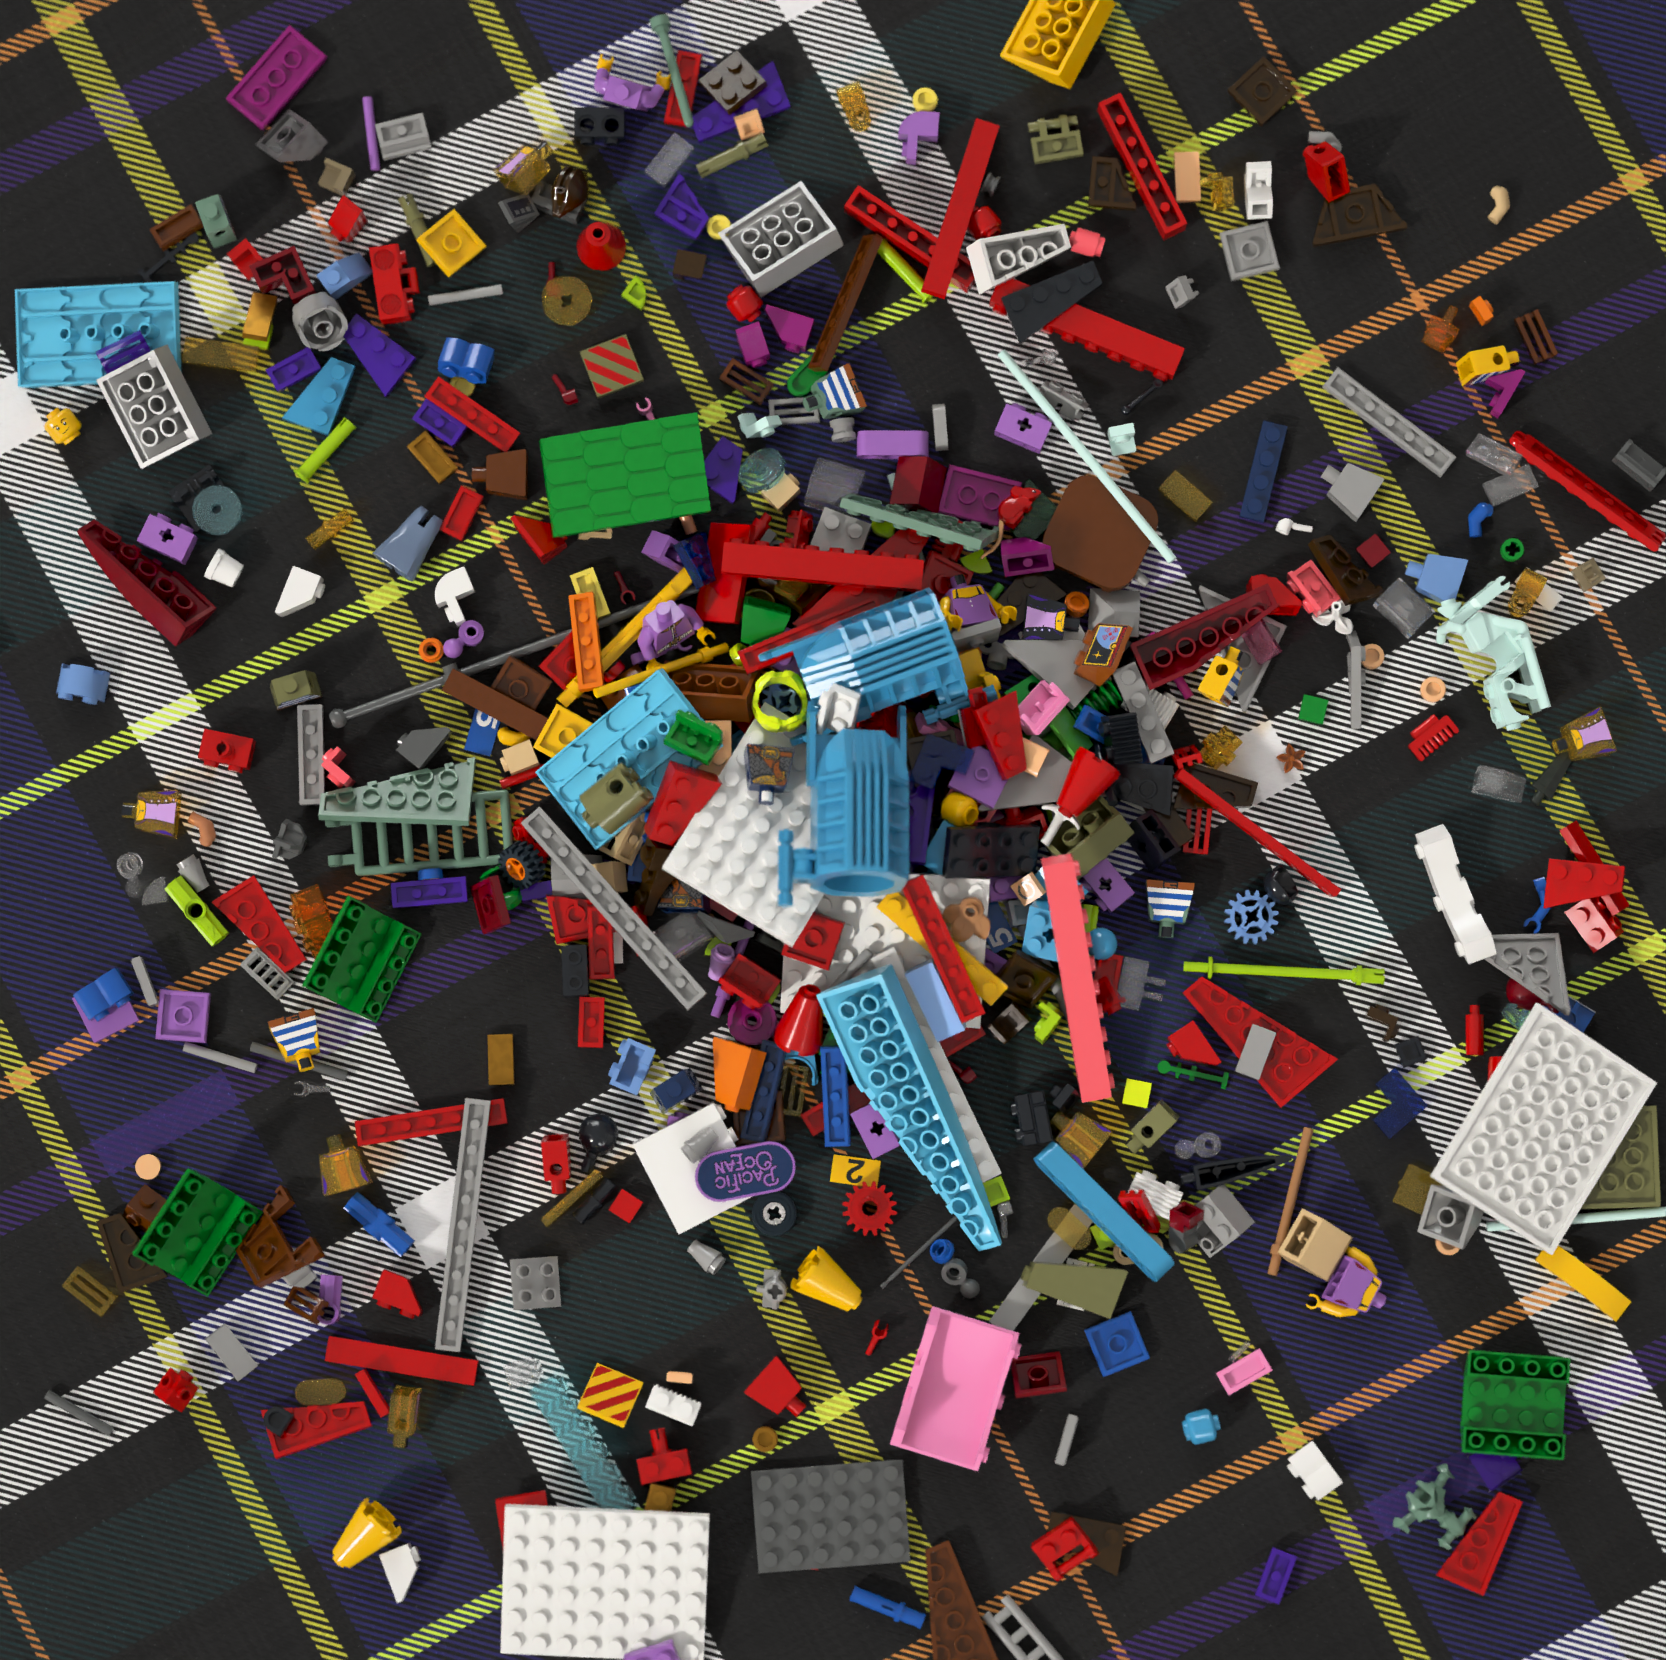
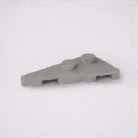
(1356, 677)

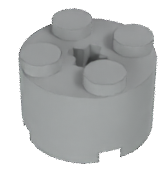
(319, 321)

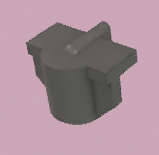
(290, 840)

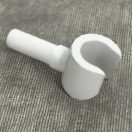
(1285, 525)

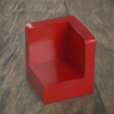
(243, 256)

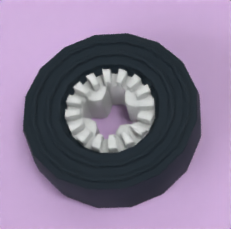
(777, 1226)

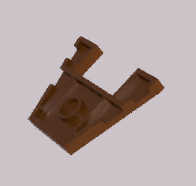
(267, 1251)

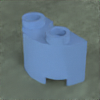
(82, 682)
(632, 1066)

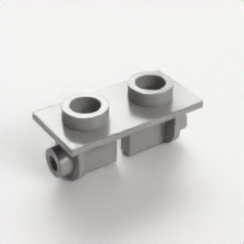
(1070, 403)

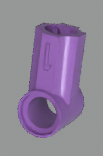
(331, 1291)

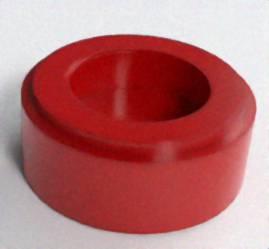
(613, 671)

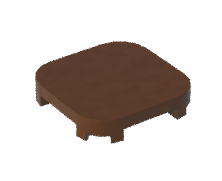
(1096, 536)

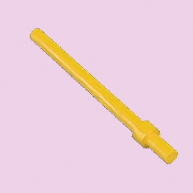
(703, 655)

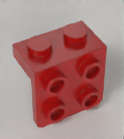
(749, 982)

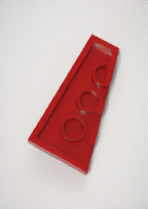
(259, 920)

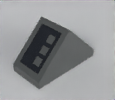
(519, 211)

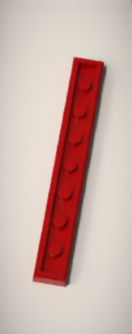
(960, 208)
(1256, 833)
(815, 1118)

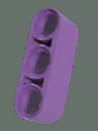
(891, 444)

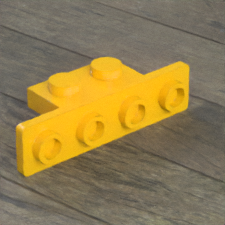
(975, 672)

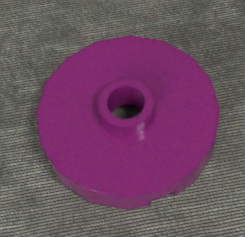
(747, 1034)

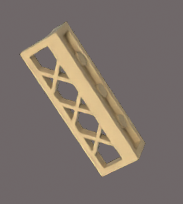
(628, 841)

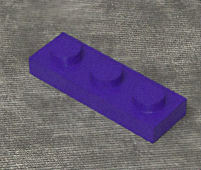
(429, 892)

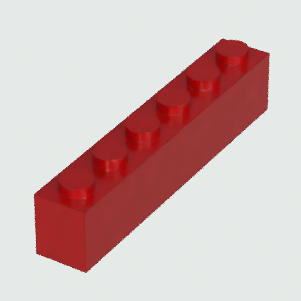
(1142, 166)
(903, 233)

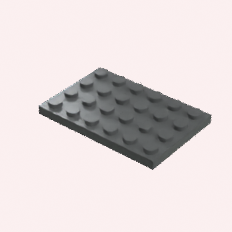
(830, 1516)

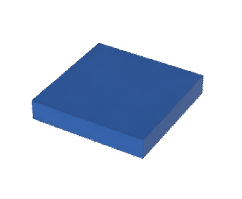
(1117, 1344)

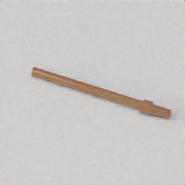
(1290, 1200)

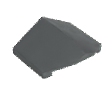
(725, 930)

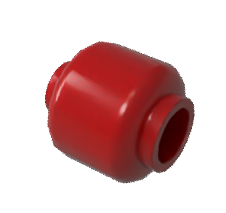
(984, 223)
(744, 303)

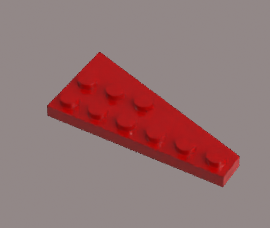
(839, 597)
(1291, 1060)

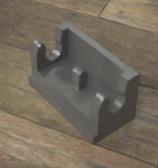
(542, 201)
(1639, 465)

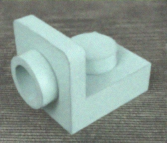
(1122, 439)

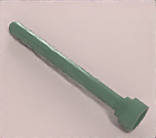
(660, 25)

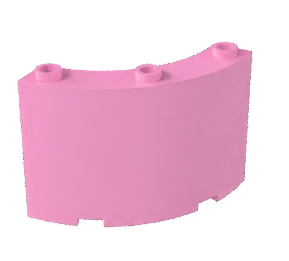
(955, 1388)

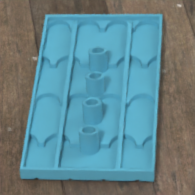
(67, 325)
(627, 734)

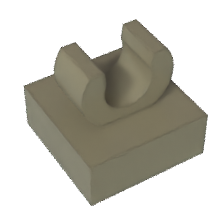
(1588, 575)

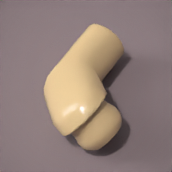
(1502, 202)

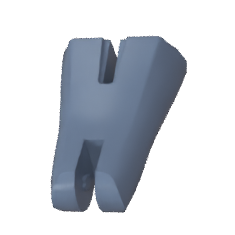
(409, 544)

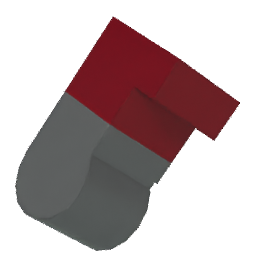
(1183, 1226)

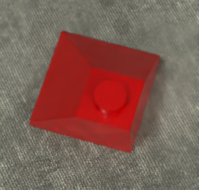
(539, 537)

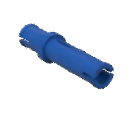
(887, 1607)

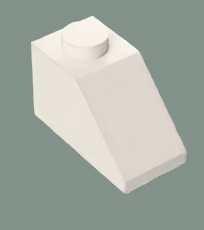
(300, 591)
(401, 1568)

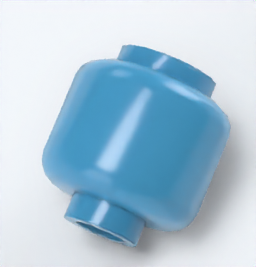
(1200, 1426)

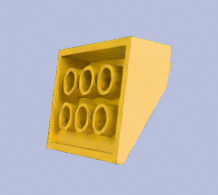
(1057, 37)

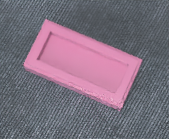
(1244, 1371)

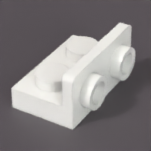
(837, 709)

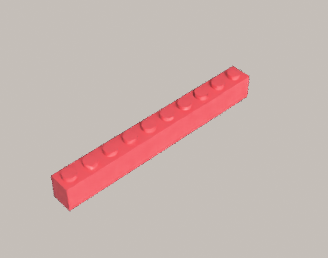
(1076, 977)

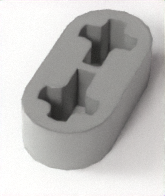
(940, 427)

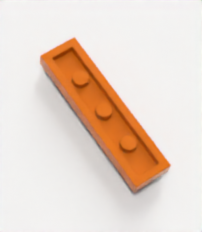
(586, 641)

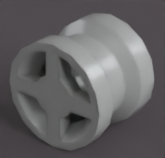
(843, 429)

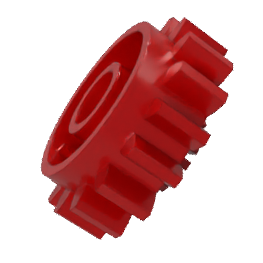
(883, 1208)

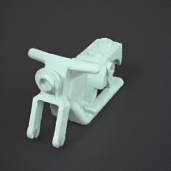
(1508, 644)

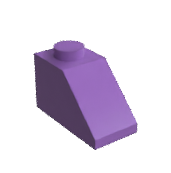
(661, 549)

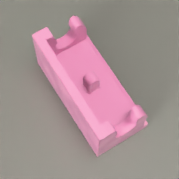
(1041, 707)

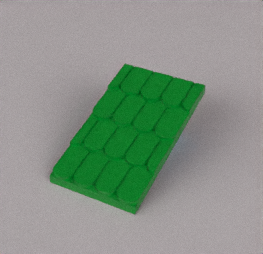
(625, 475)

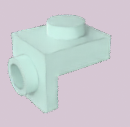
(760, 428)

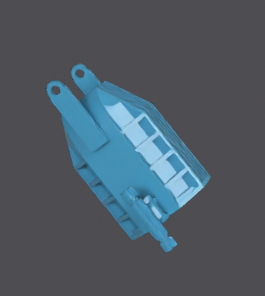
(885, 658)
(854, 815)

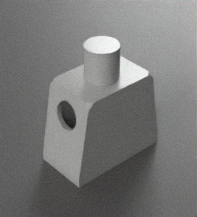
(1351, 488)

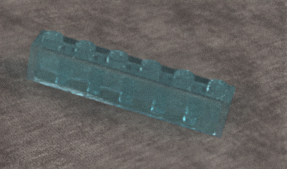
(581, 1446)

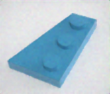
(322, 398)

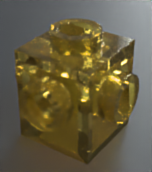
(1220, 748)

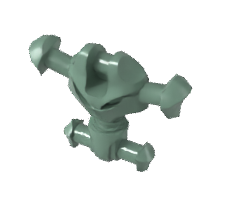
(1428, 1503)

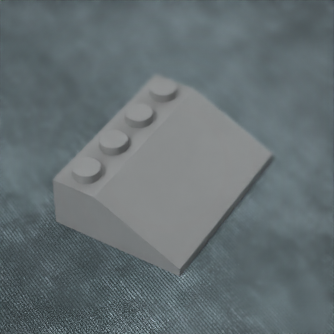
(781, 239)
(154, 406)

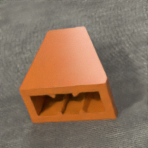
(736, 1073)

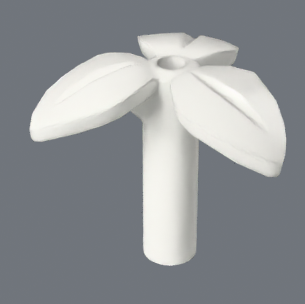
(1342, 625)
(1057, 821)

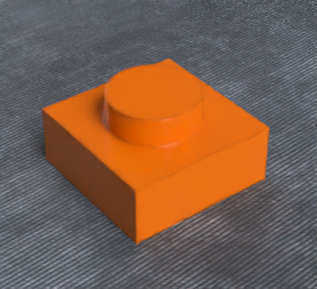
(1482, 310)

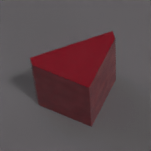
(918, 483)
(1038, 1374)

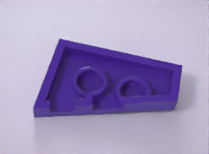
(378, 353)

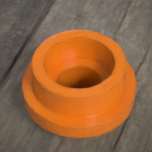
(428, 643)

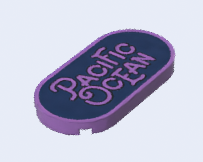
(745, 1171)

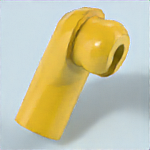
(511, 737)

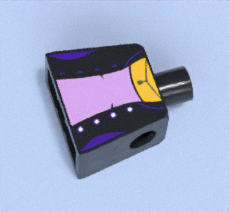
(1046, 619)

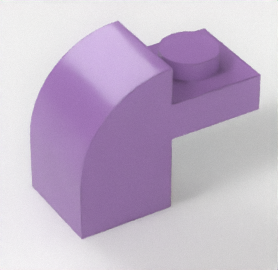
(915, 128)

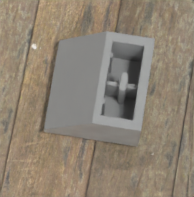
(1222, 1220)

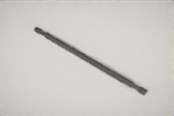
(919, 1251)

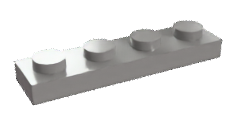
(1139, 701)
(310, 753)

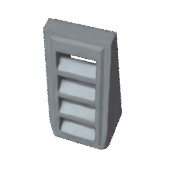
(253, 956)

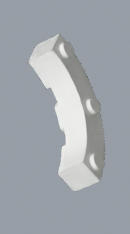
(1453, 895)

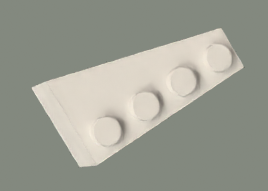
(1009, 255)

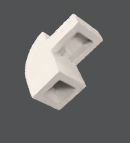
(1258, 190)
(452, 588)

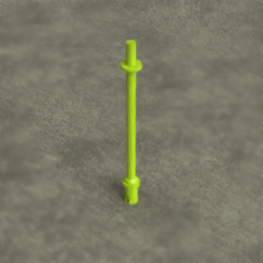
(1356, 975)

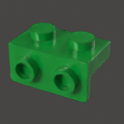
(694, 737)

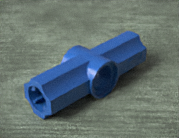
(379, 1224)

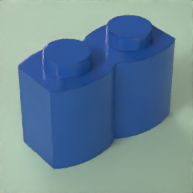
(465, 360)
(104, 994)

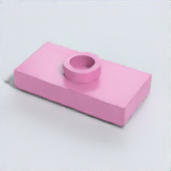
(939, 726)

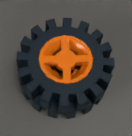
(521, 865)

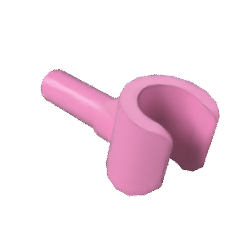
(648, 411)

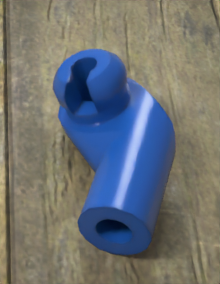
(1476, 516)

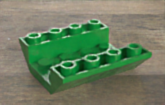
(361, 959)
(197, 1231)
(1514, 1404)

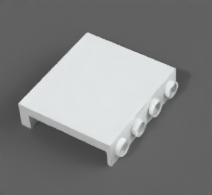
(675, 1174)

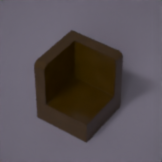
(689, 265)

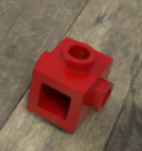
(176, 1389)

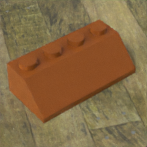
(717, 690)

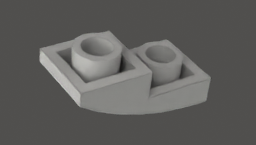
(231, 1352)

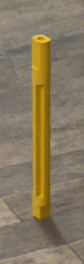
(630, 632)

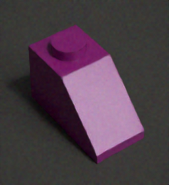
(791, 328)
(753, 345)
(1025, 556)

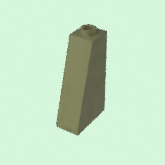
(1080, 1285)

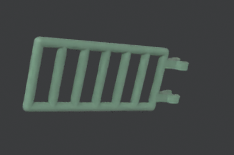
(409, 865)

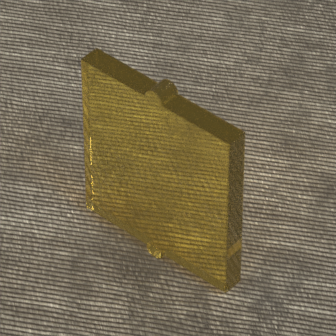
(1414, 1189)

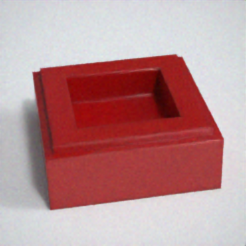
(626, 1206)

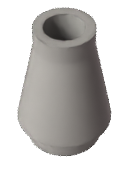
(193, 873)
(699, 1145)
(707, 1257)

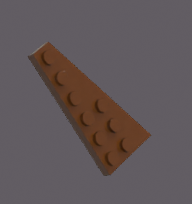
(954, 1618)

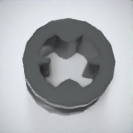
(990, 184)

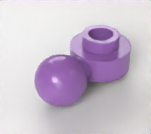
(454, 647)

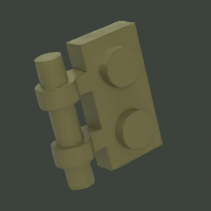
(1055, 146)

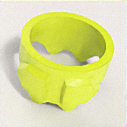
(772, 723)

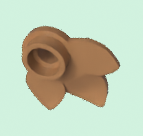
(966, 923)

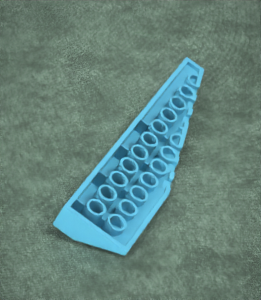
(905, 1086)

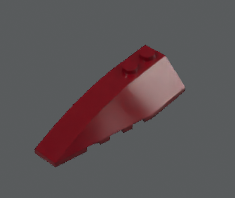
(154, 592)
(1199, 638)

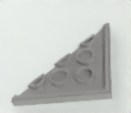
(1053, 663)
(1252, 670)
(1031, 790)
(1535, 964)

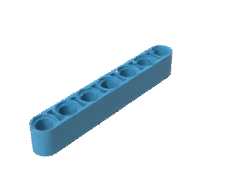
(1104, 1211)

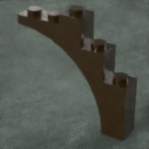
(654, 878)

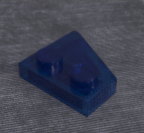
(696, 559)

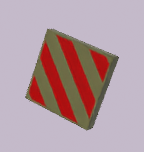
(611, 366)

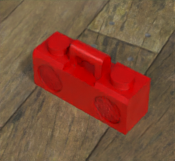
(391, 296)

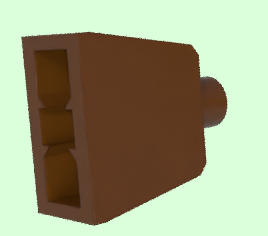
(505, 474)

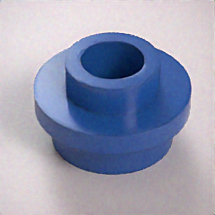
(942, 1250)

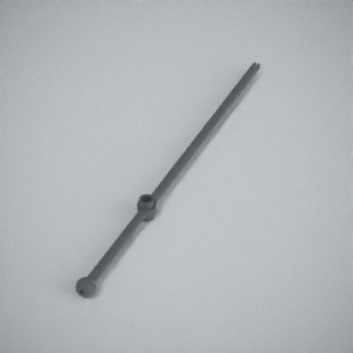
(339, 717)

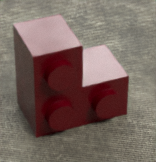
(283, 269)

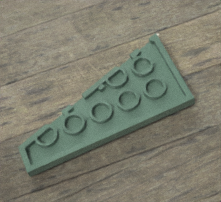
(926, 523)
(415, 797)

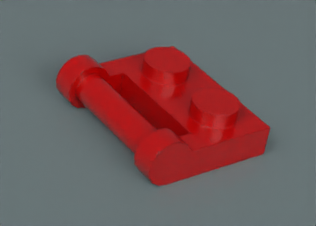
(1059, 1542)

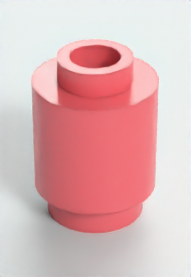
(1086, 242)

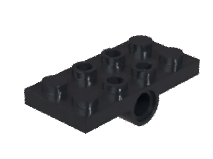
(990, 850)

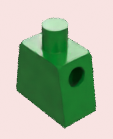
(762, 620)

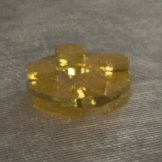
(580, 299)

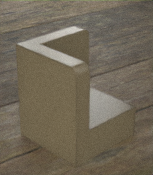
(336, 177)

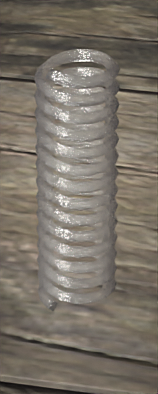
(1239, 1352)

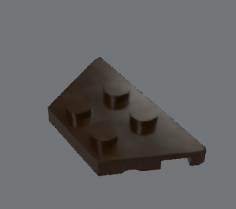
(1356, 215)

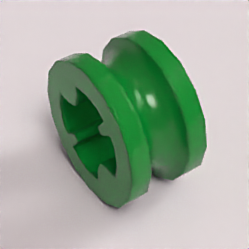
(1506, 544)

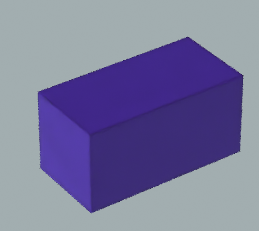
(537, 891)

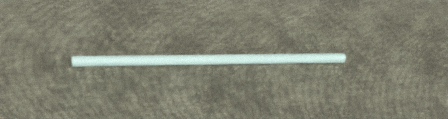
(1087, 456)
(1599, 1217)

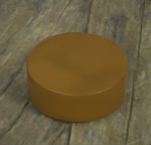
(765, 1439)

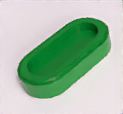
(802, 379)

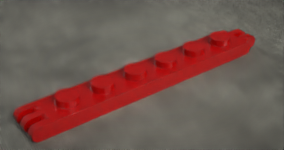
(1588, 490)

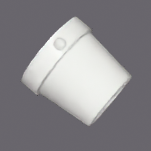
(224, 569)

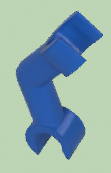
(1540, 885)

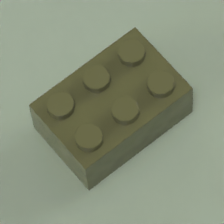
(1099, 834)

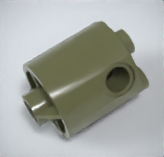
(614, 799)

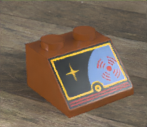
(1101, 652)

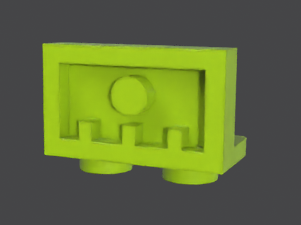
(1045, 1027)

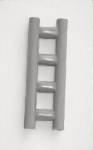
(1027, 1627)

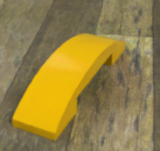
(1585, 1282)

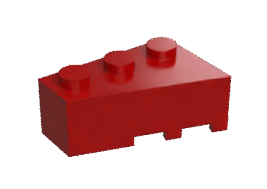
(679, 797)

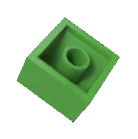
(1063, 736)

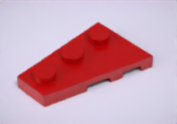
(1002, 733)

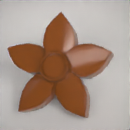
(1291, 758)

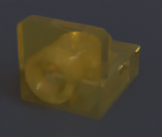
(1222, 190)

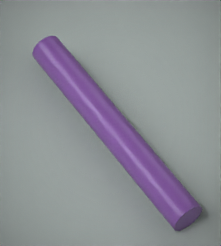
(371, 133)

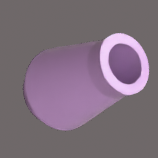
(720, 960)

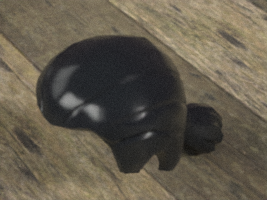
(598, 1137)

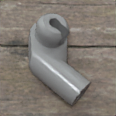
(1317, 137)

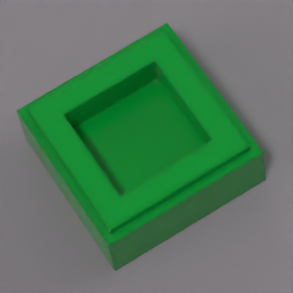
(1313, 709)

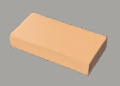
(1187, 177)

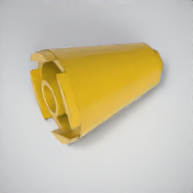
(826, 1281)
(365, 1534)

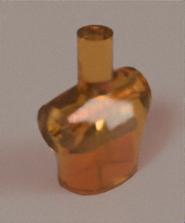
(1440, 332)

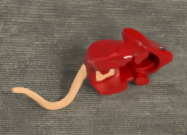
(1012, 510)

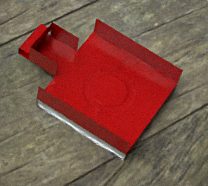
(971, 733)

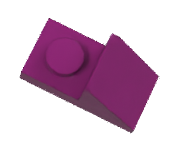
(1506, 384)

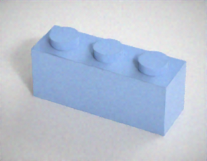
(934, 1000)

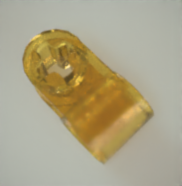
(854, 103)
(1527, 590)

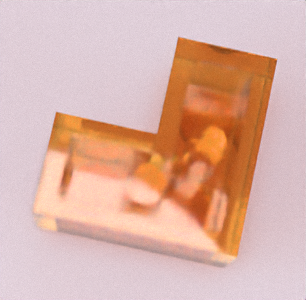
(312, 917)

